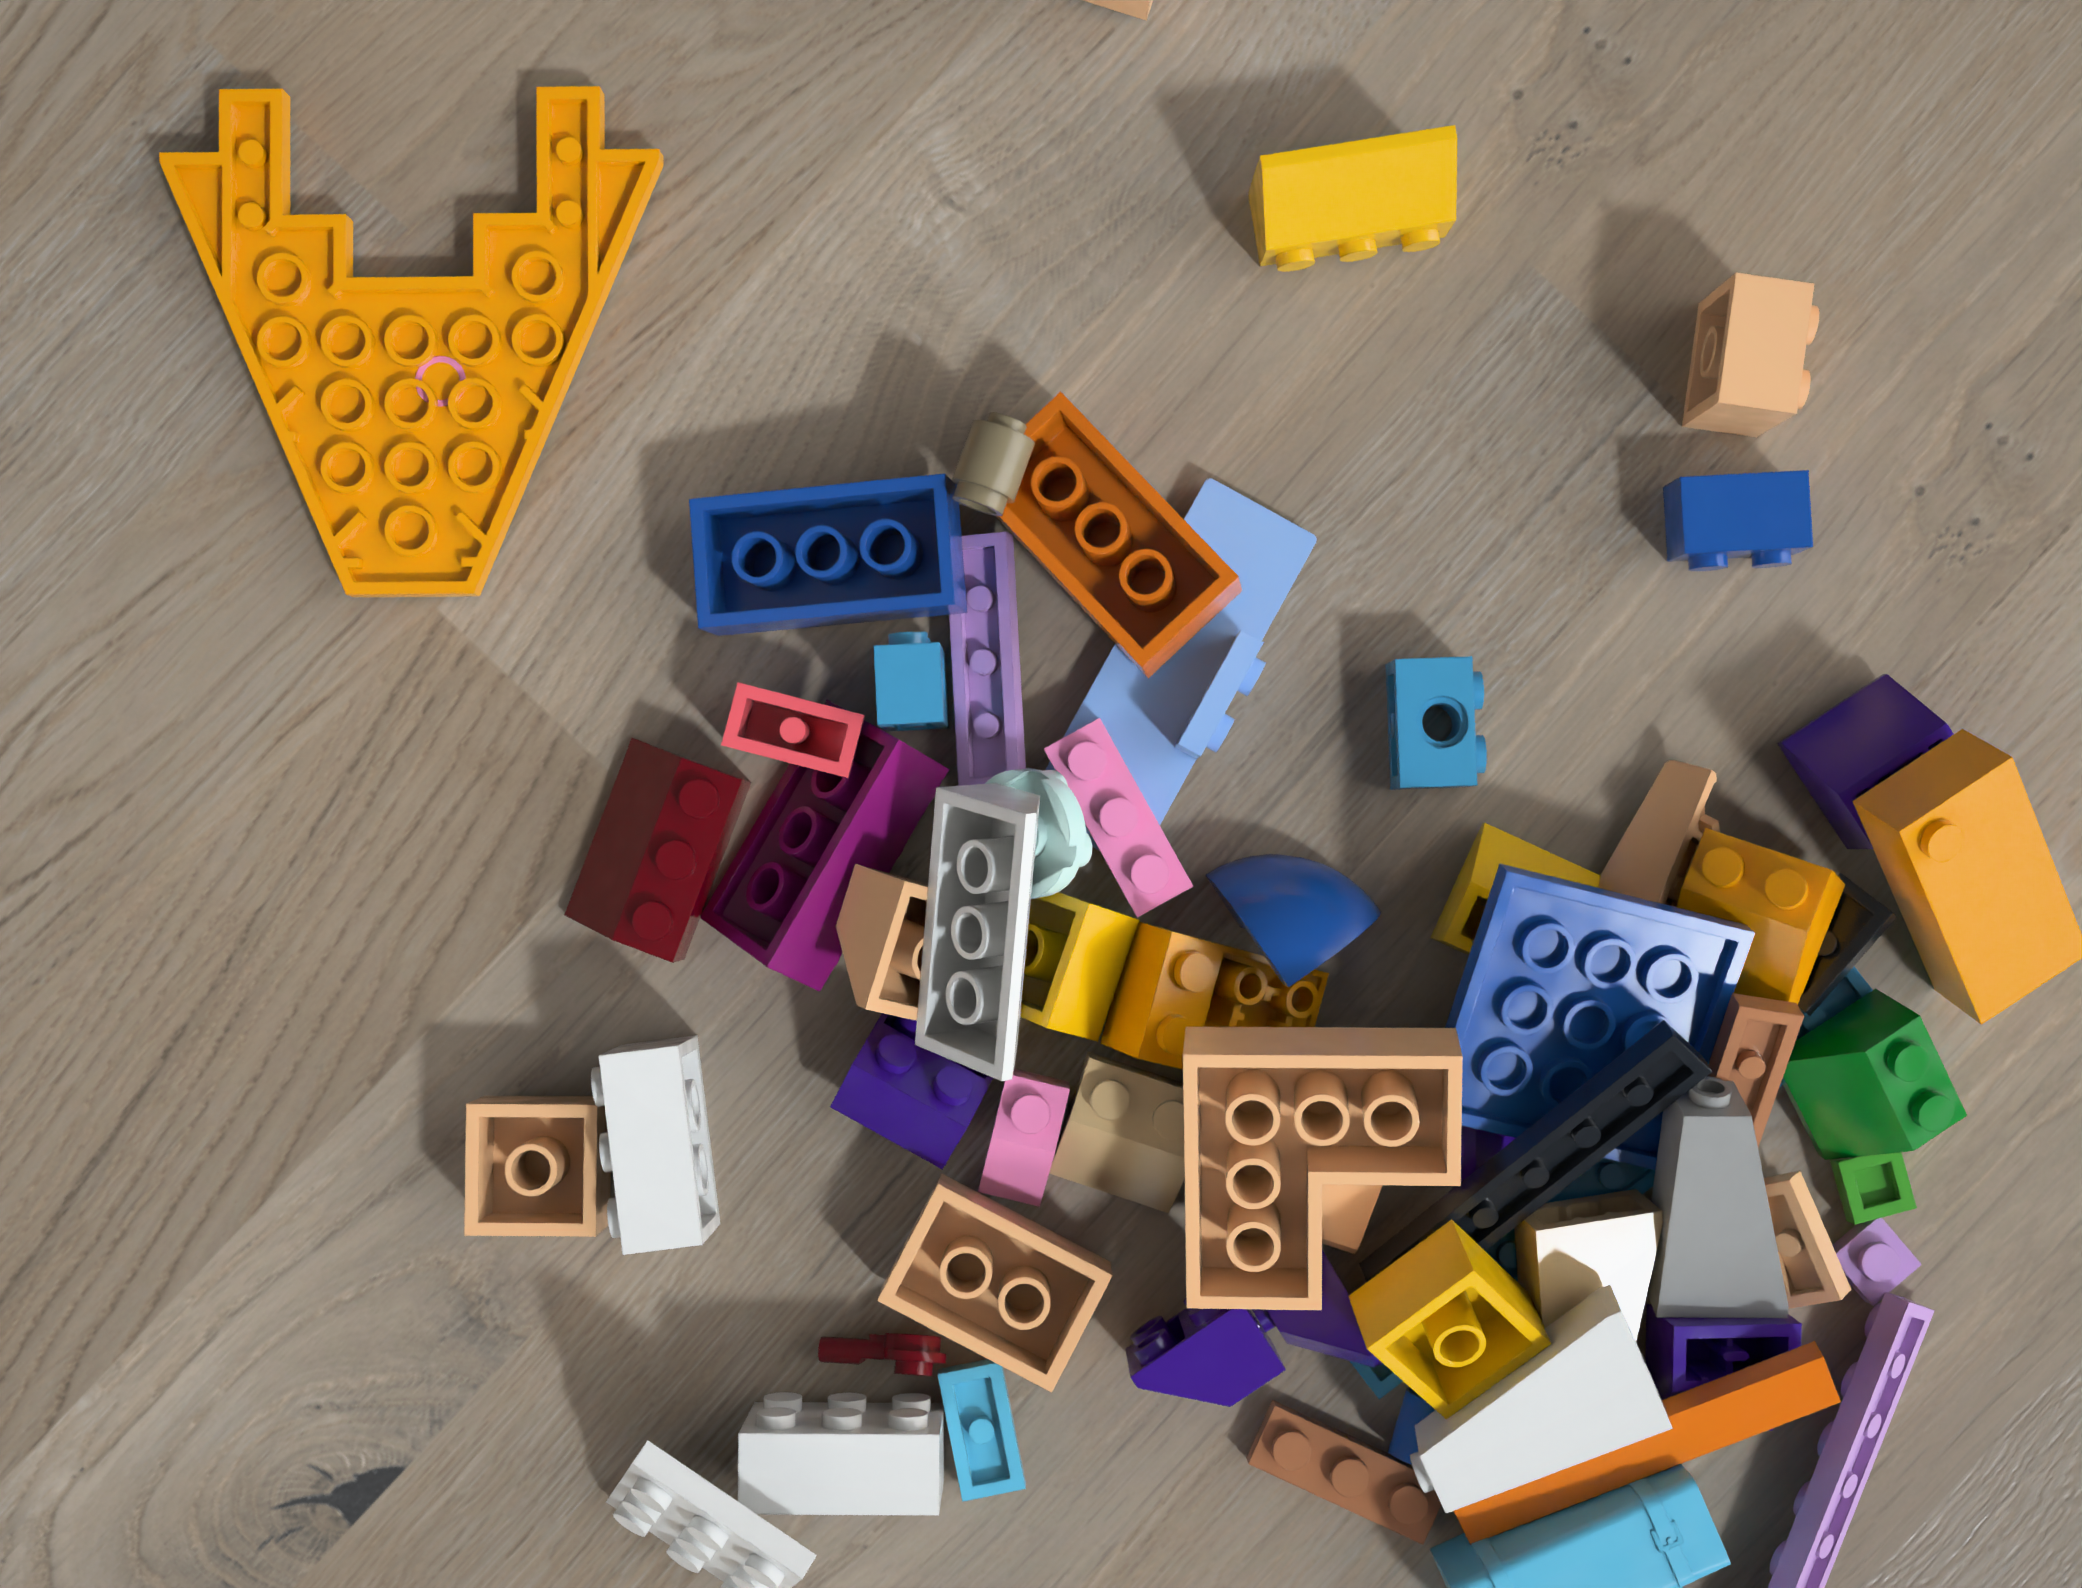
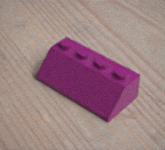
(802, 850)

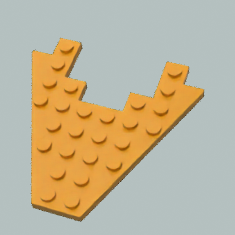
(397, 485)

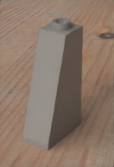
(1717, 1226)

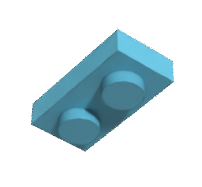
(981, 1429)

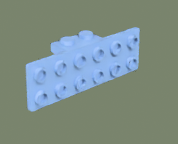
(1181, 708)

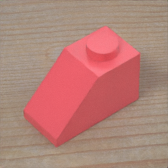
(792, 730)

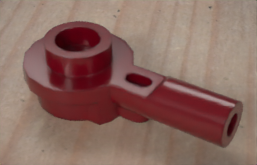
(911, 1352)

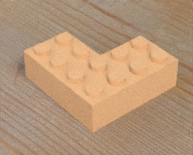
(1298, 1111)

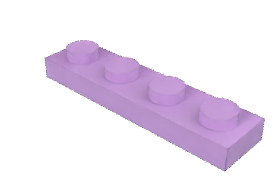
(987, 663)

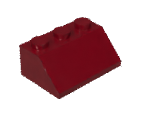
(657, 851)

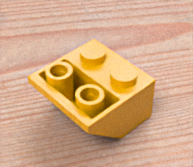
(1470, 893)

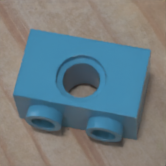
(910, 683)
(1415, 757)

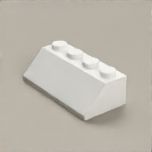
(977, 925)

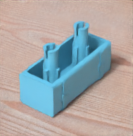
(1626, 1538)

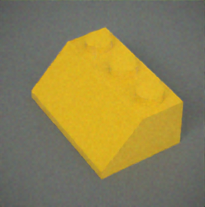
(1354, 198)

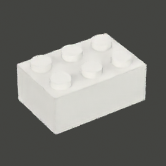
(656, 1145)
(842, 1456)

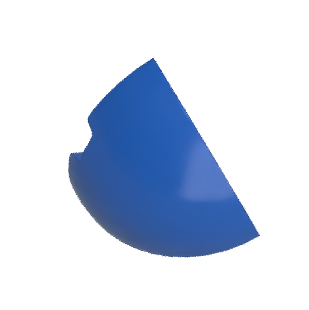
(1294, 909)

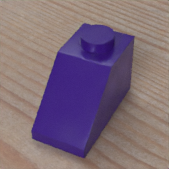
(1327, 1330)

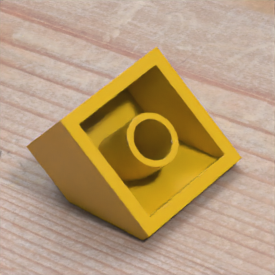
(1073, 963)

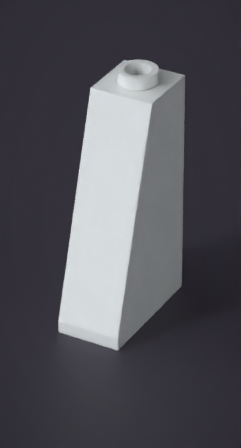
(1549, 1414)

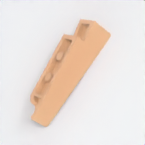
(1663, 836)

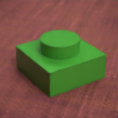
(1873, 1186)

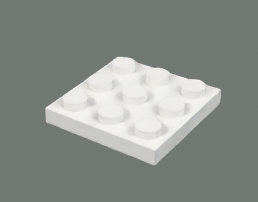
(705, 1525)

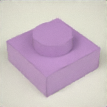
(1874, 1259)

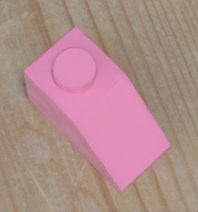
(1024, 1137)

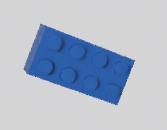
(828, 555)

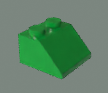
(1870, 1081)

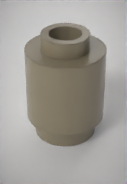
(992, 464)

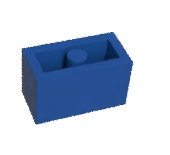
(1738, 518)

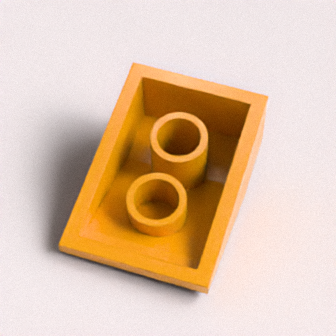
(1776, 897)

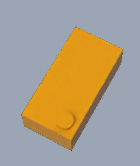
(1972, 875)

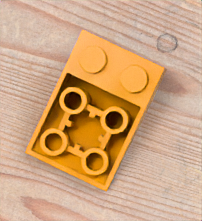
(1196, 982)

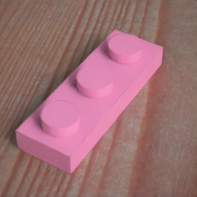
(1119, 818)

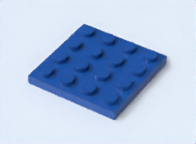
(1572, 982)

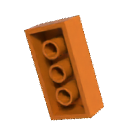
(1114, 540)

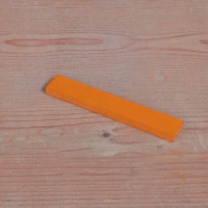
(1701, 1423)

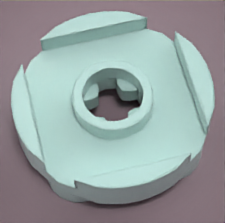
(1061, 829)

